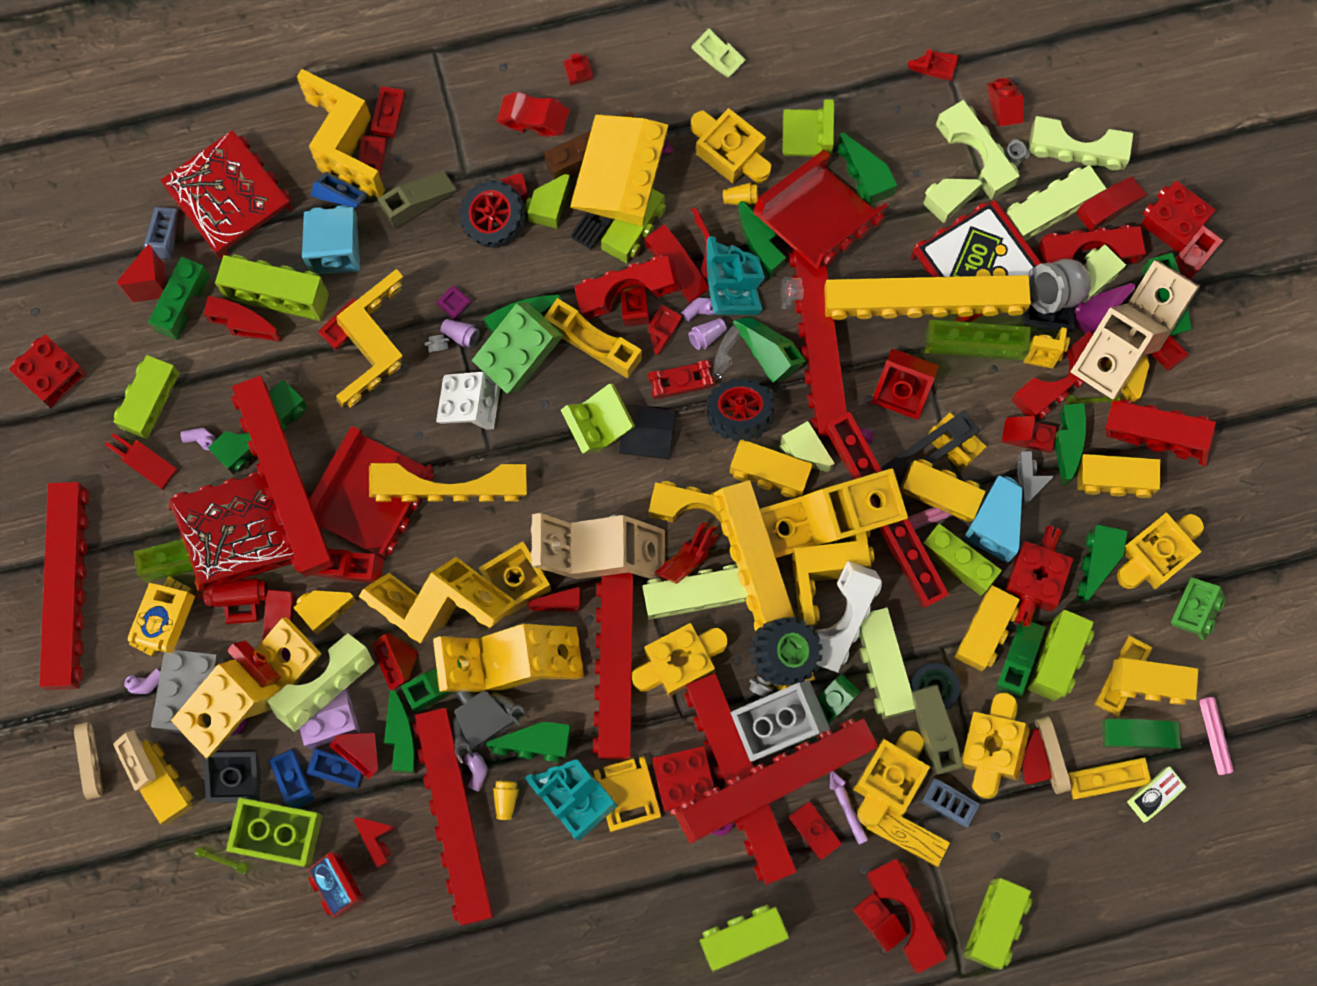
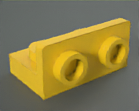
(1046, 350)
(963, 454)

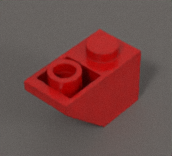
(1005, 102)

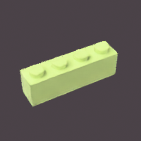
(1054, 203)
(694, 593)
(885, 665)

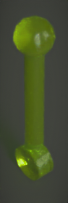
(1073, 400)
(240, 868)

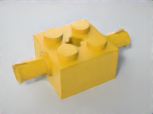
(516, 562)

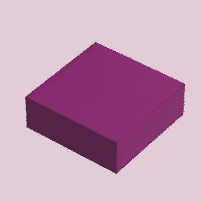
(453, 302)

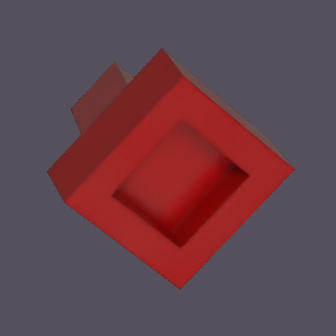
(578, 69)

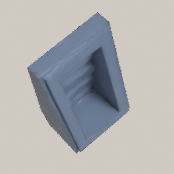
(163, 247)
(931, 790)

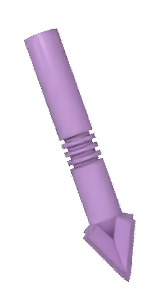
(837, 785)

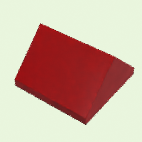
(144, 277)

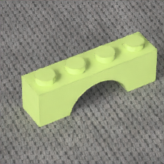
(961, 125)
(1051, 140)
(299, 703)

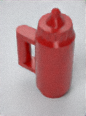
(237, 594)

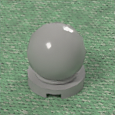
(1058, 285)

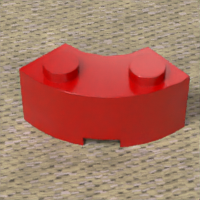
(531, 113)

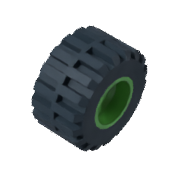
(785, 651)

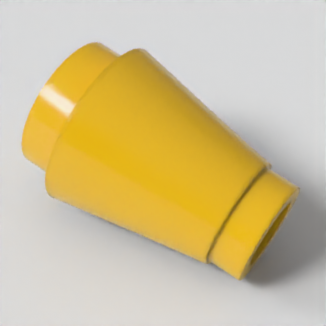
(746, 192)
(505, 799)

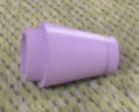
(460, 332)
(706, 333)

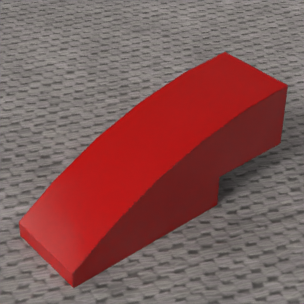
(1110, 203)
(690, 279)
(239, 320)
(353, 566)

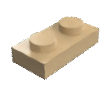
(135, 760)

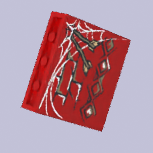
(226, 192)
(230, 531)

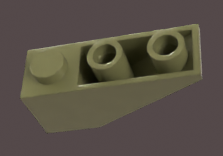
(415, 197)
(936, 730)

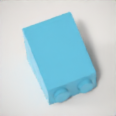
(331, 240)
(998, 521)

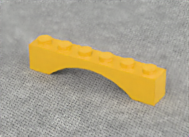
(393, 481)

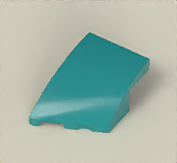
(733, 279)
(573, 796)

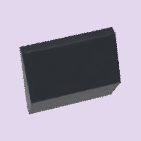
(1051, 321)
(651, 432)
(232, 776)

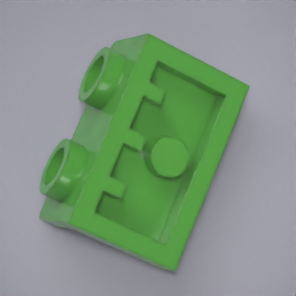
(1199, 608)

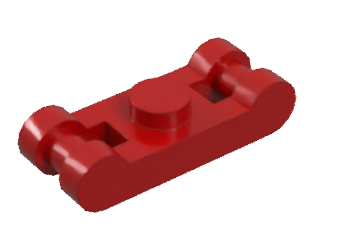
(681, 380)

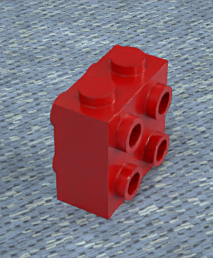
(1176, 216)
(47, 371)
(682, 778)

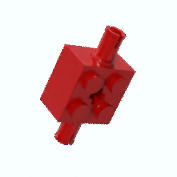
(1049, 565)

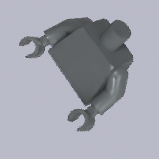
(482, 720)

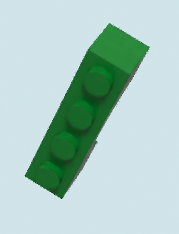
(233, 448)

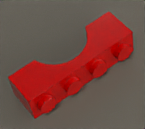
(1124, 242)
(597, 295)
(1038, 395)
(923, 946)

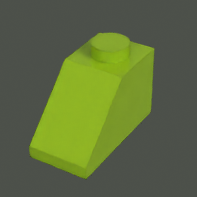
(548, 202)

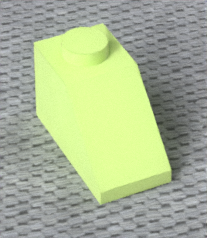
(950, 196)
(1103, 269)
(806, 446)

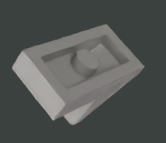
(1030, 484)

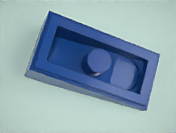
(338, 191)
(333, 768)
(291, 779)

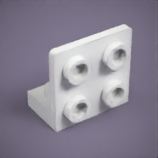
(468, 399)

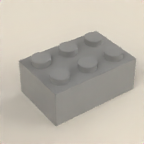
(179, 679)
(780, 720)

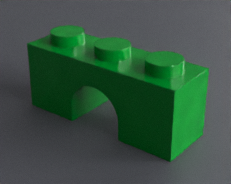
(170, 312)

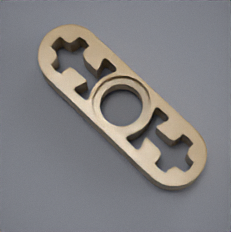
(88, 761)
(1060, 778)

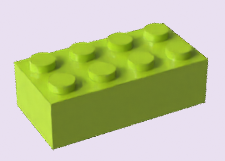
(272, 287)

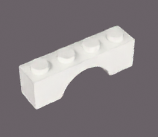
(859, 587)

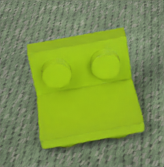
(808, 131)
(598, 420)

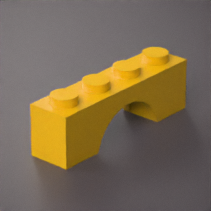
(609, 350)
(671, 501)

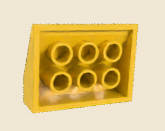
(620, 167)

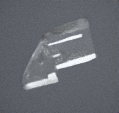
(790, 290)
(723, 359)

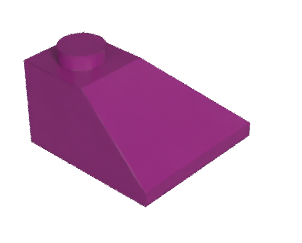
(1094, 310)

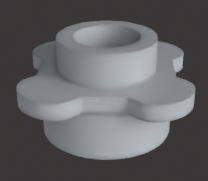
(1020, 148)
(437, 343)
(760, 686)

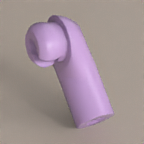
(698, 306)
(199, 435)
(143, 685)
(478, 770)

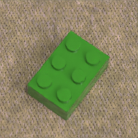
(517, 347)

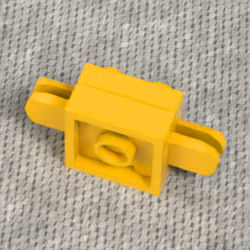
(737, 138)
(1160, 551)
(679, 659)
(995, 746)
(891, 778)

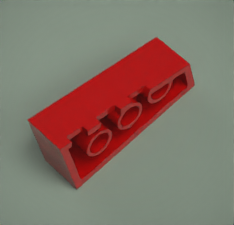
(1161, 430)

